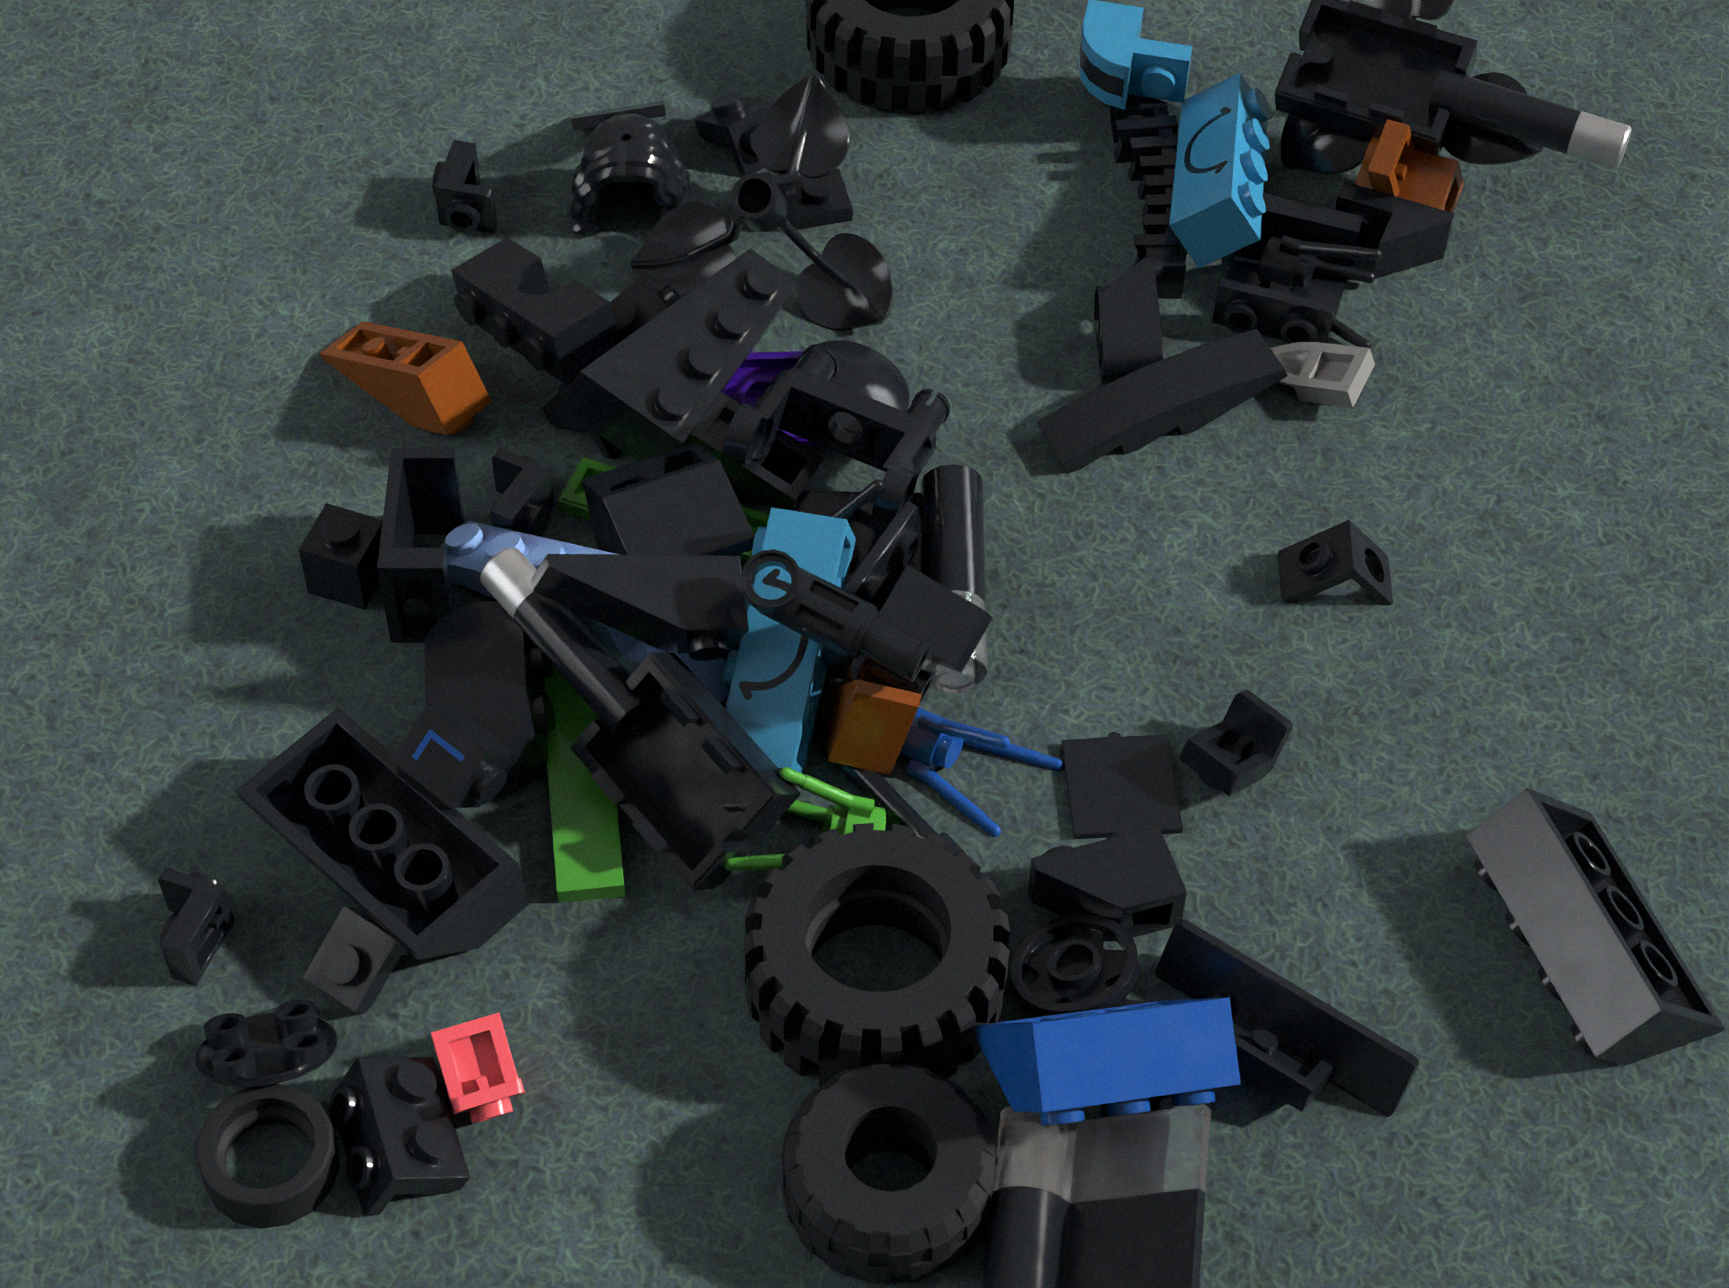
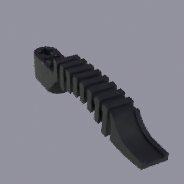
(1129, 307)

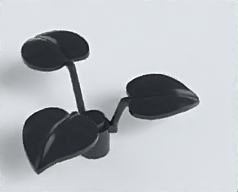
(801, 135)
(1335, 151)

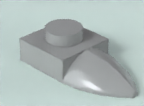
(1325, 371)

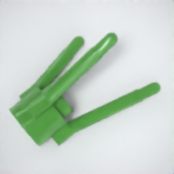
(842, 817)

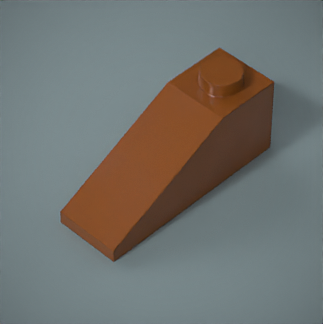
(412, 374)

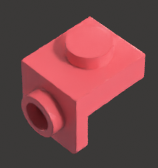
(477, 1068)

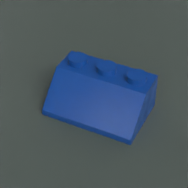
(1113, 1057)

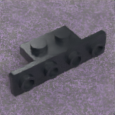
(1283, 1033)

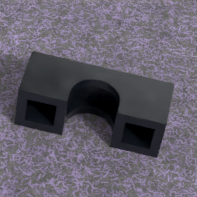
(511, 300)

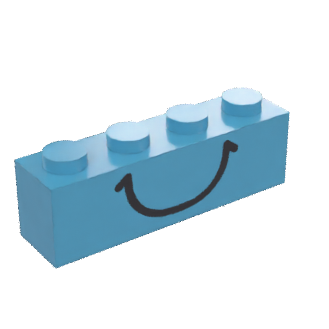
(1220, 170)
(776, 671)

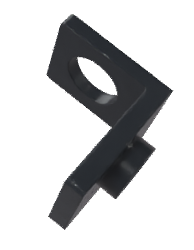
(1331, 560)

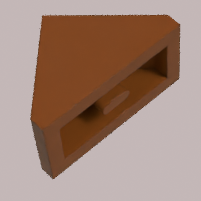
(869, 724)

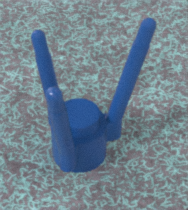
(938, 743)

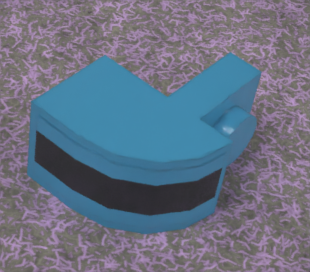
(1122, 64)

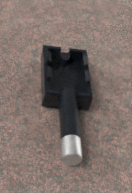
(1383, 67)
(659, 737)

